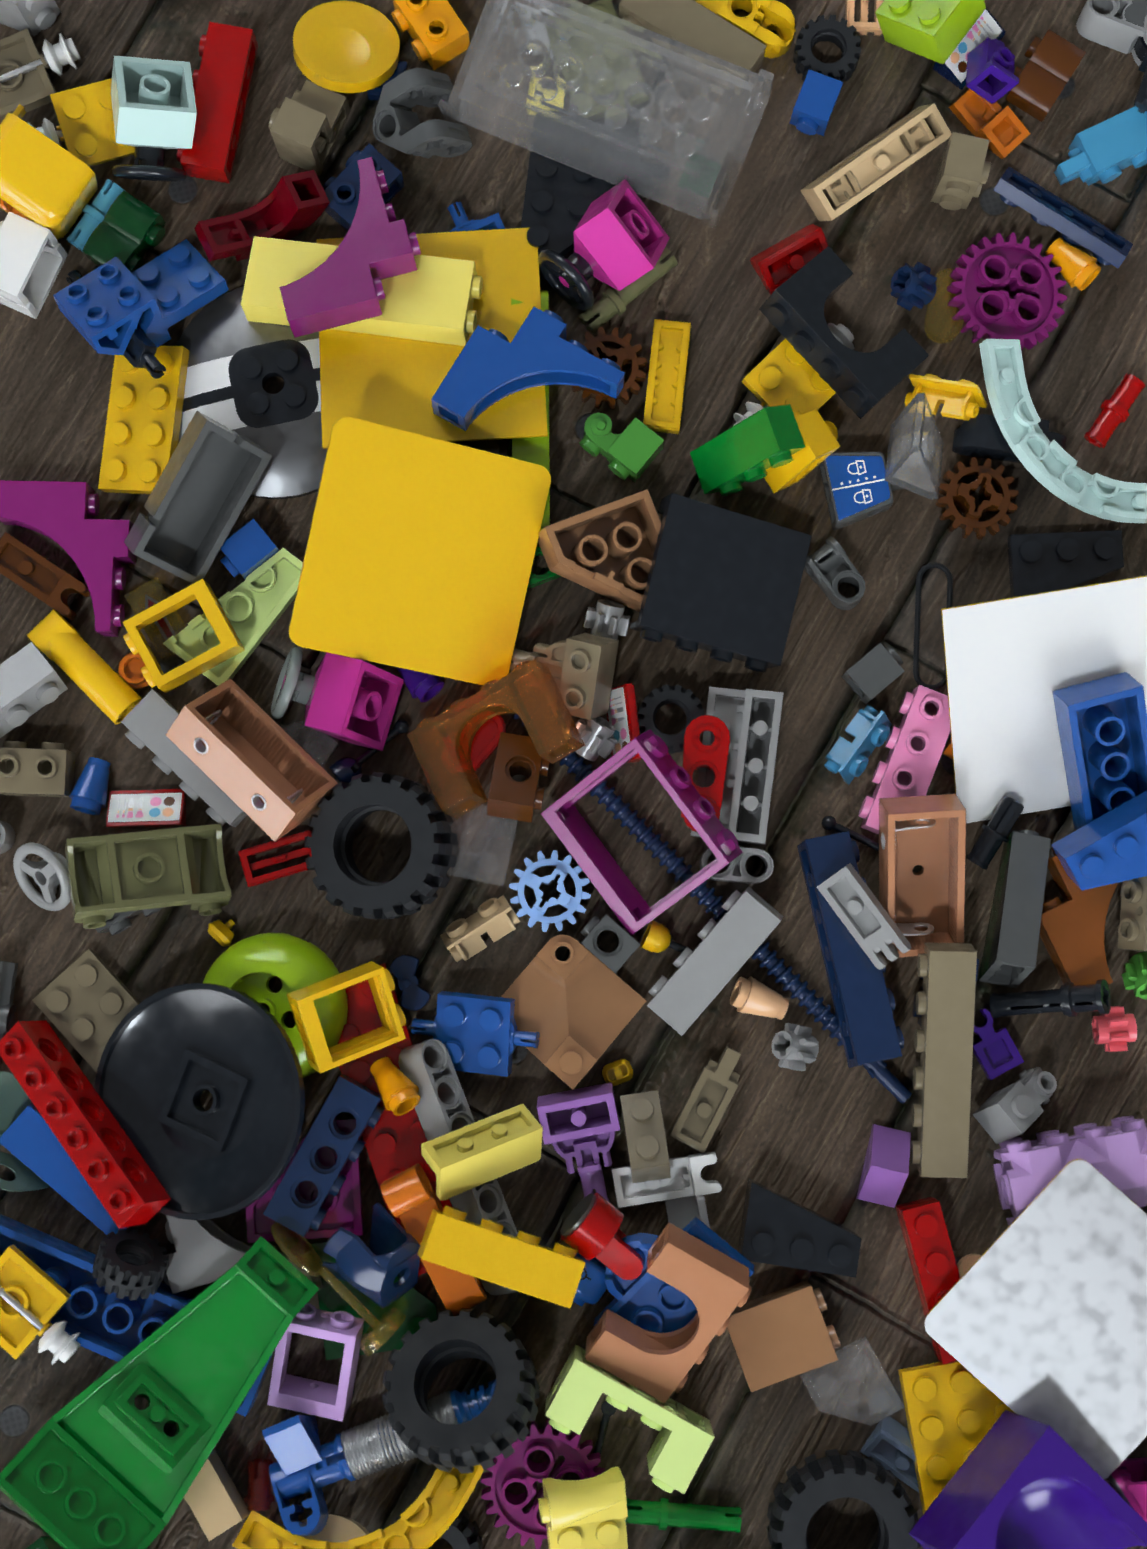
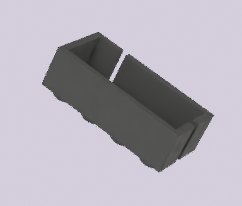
(197, 499)

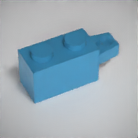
(1106, 149)

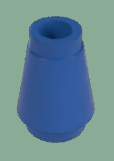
(91, 788)

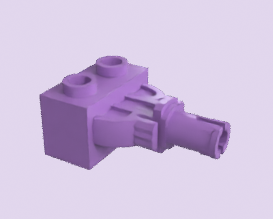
(581, 1126)

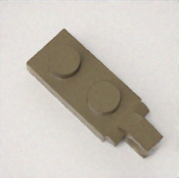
(707, 1101)

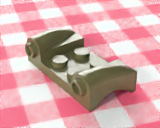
(146, 872)

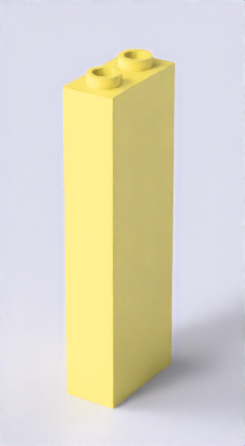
(418, 305)

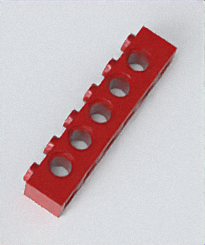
(82, 1123)

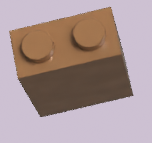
(782, 1335)

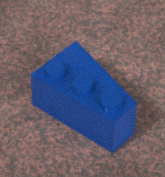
(1108, 847)

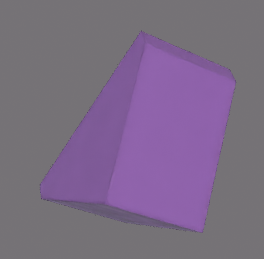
(885, 1166)

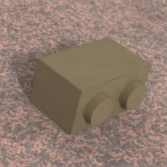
(645, 1136)

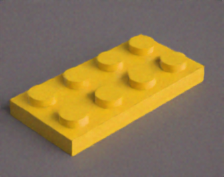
(142, 422)

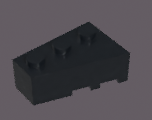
(793, 1236)

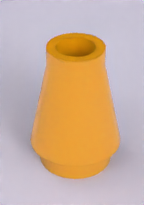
(1077, 266)
(395, 1088)

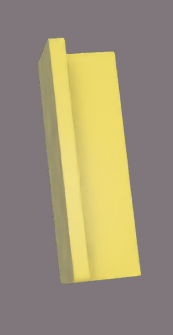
(483, 1151)

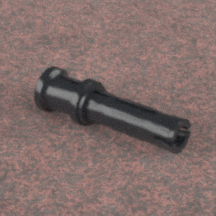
(1068, 999)

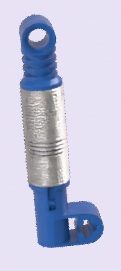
(362, 1453)

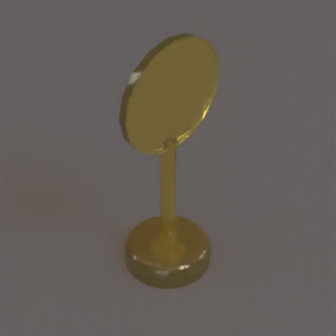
(308, 1260)

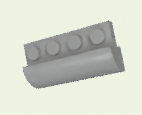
(754, 732)

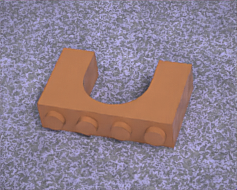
(662, 1360)

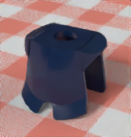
(376, 1268)

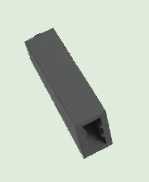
(1016, 910)

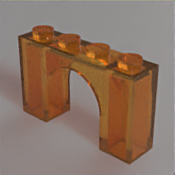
(446, 740)

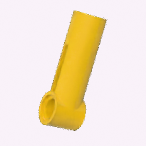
(84, 666)

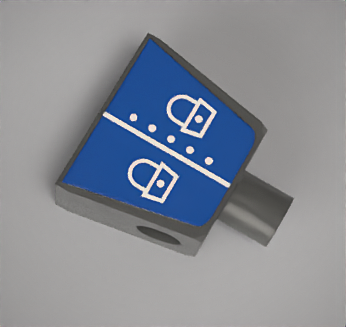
(855, 486)

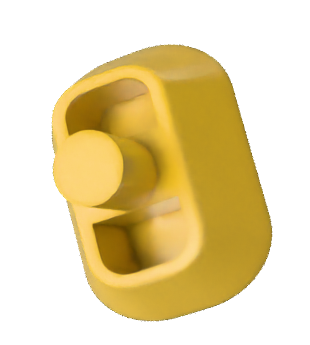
(221, 932)
(617, 1072)

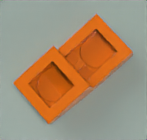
(990, 122)

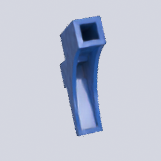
(537, 356)

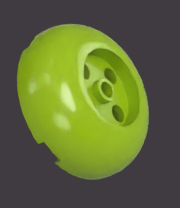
(298, 963)

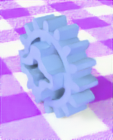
(534, 882)

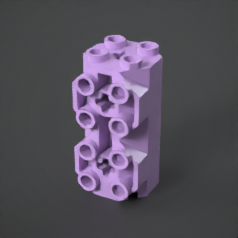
(1113, 1150)

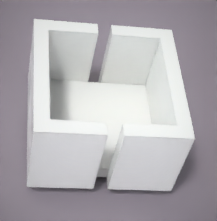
(27, 264)

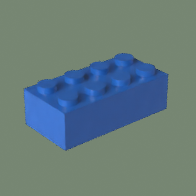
(1102, 744)

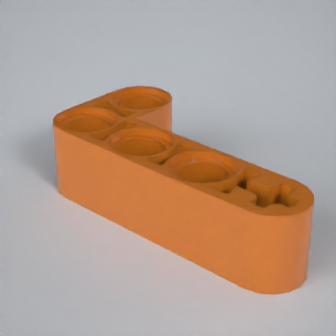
(412, 1200)

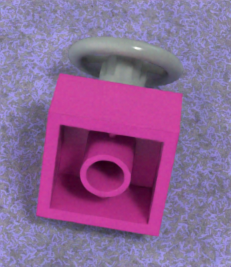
(342, 699)

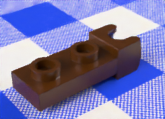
(39, 575)

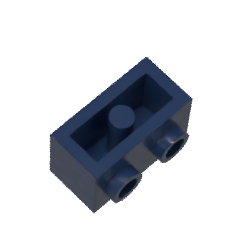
(345, 189)

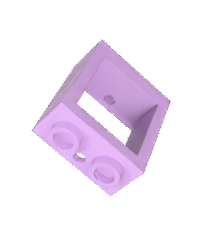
(311, 1395)

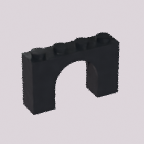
(855, 376)

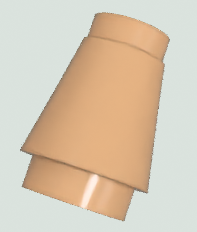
(758, 999)

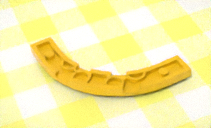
(416, 1529)

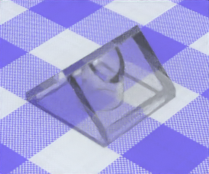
(915, 450)

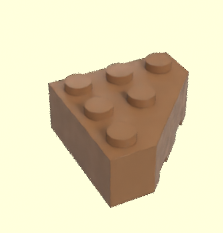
(606, 548)

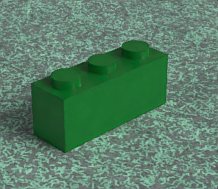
(748, 450)

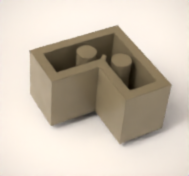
(308, 126)

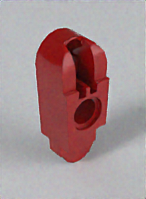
(707, 756)

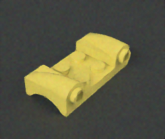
(585, 1512)

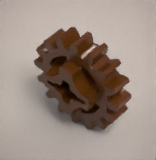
(622, 356)
(991, 501)

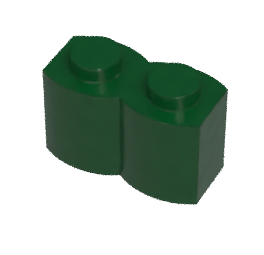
(125, 233)

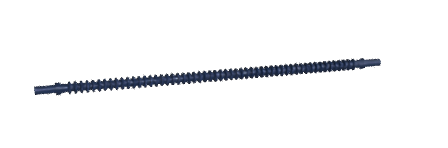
(714, 904)

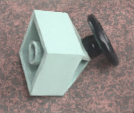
(152, 113)

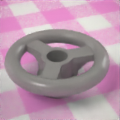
(46, 873)

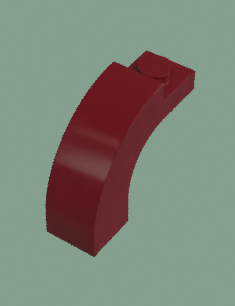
(281, 215)

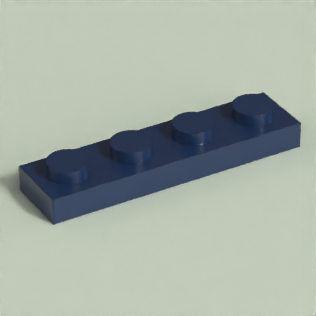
(1054, 212)

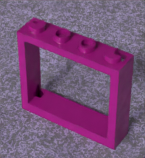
(598, 862)

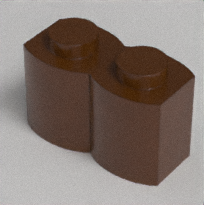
(1045, 74)

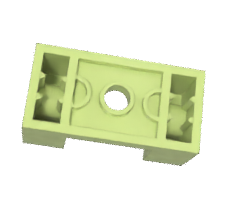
(682, 1432)

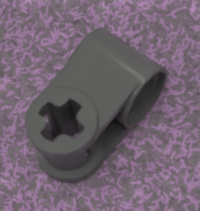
(834, 571)

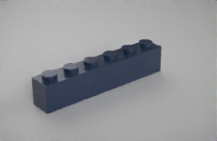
(856, 985)

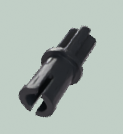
(995, 832)

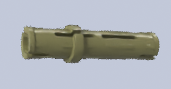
(615, 301)

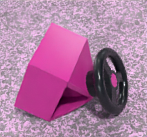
(612, 242)

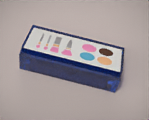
(956, 65)

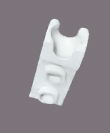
(684, 1182)

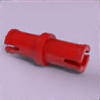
(1114, 411)

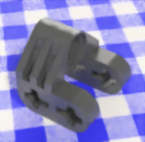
(400, 126)

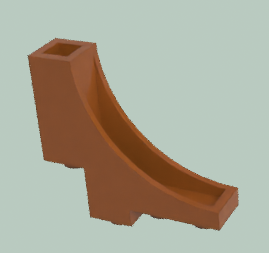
(1076, 928)

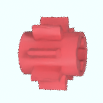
(1114, 1029)

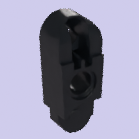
(983, 439)

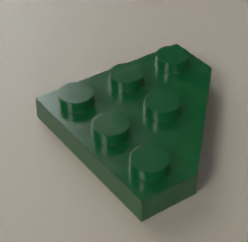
(413, 1304)

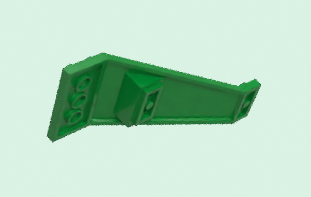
(108, 1470)

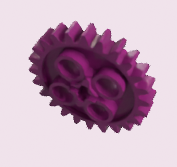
(1007, 262)
(522, 1469)

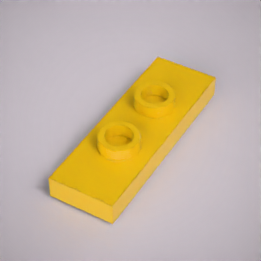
(666, 376)

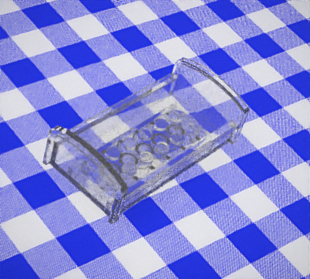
(611, 101)

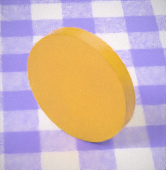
(346, 46)

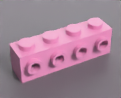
(912, 754)

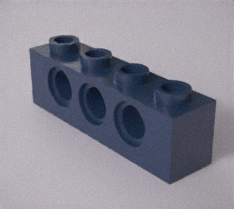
(287, 1204)

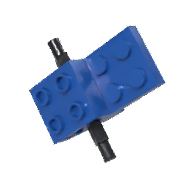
(133, 310)

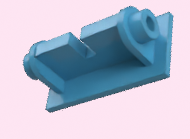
(869, 731)

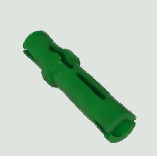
(683, 1515)

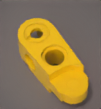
(762, 20)

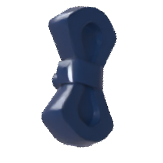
(404, 970)

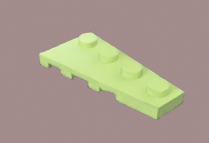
(251, 611)

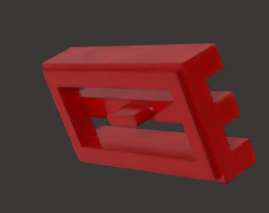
(248, 868)

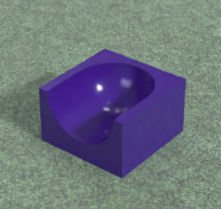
(1028, 1493)

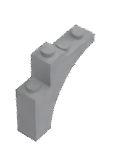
(204, 1254)

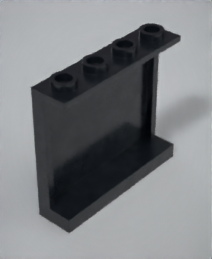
(722, 583)

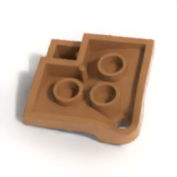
(573, 1006)

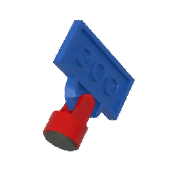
(638, 1295)

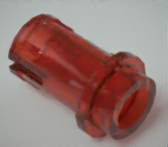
(259, 1485)

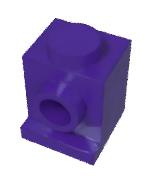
(996, 62)

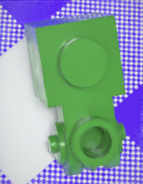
(627, 452)

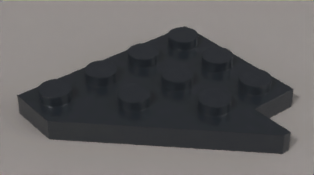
(556, 202)

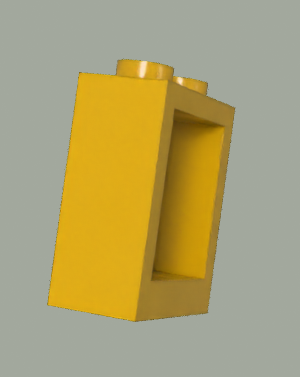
(228, 647)
(310, 1030)

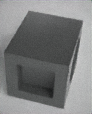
(874, 672)
(626, 946)

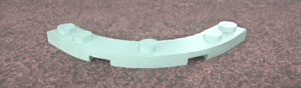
(1045, 459)

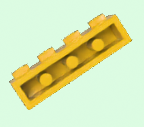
(500, 1257)

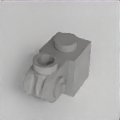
(1017, 1105)

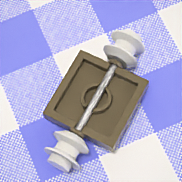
(25, 73)

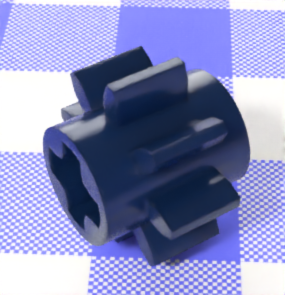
(913, 286)

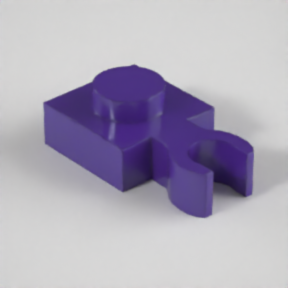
(995, 1048)

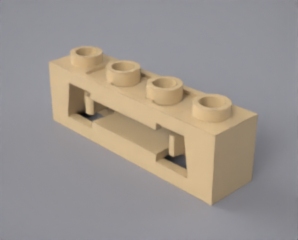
(876, 162)

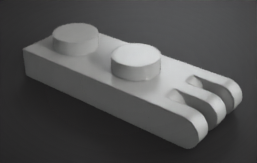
(864, 916)

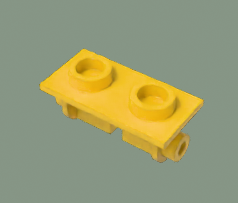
(959, 397)

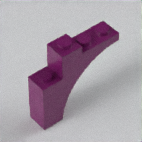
(349, 281)
(96, 545)

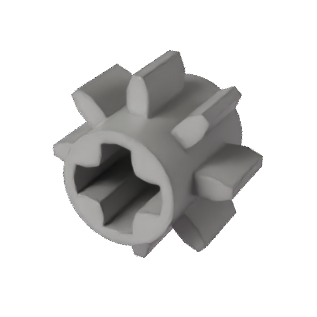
(607, 619)
(596, 737)
(795, 1047)

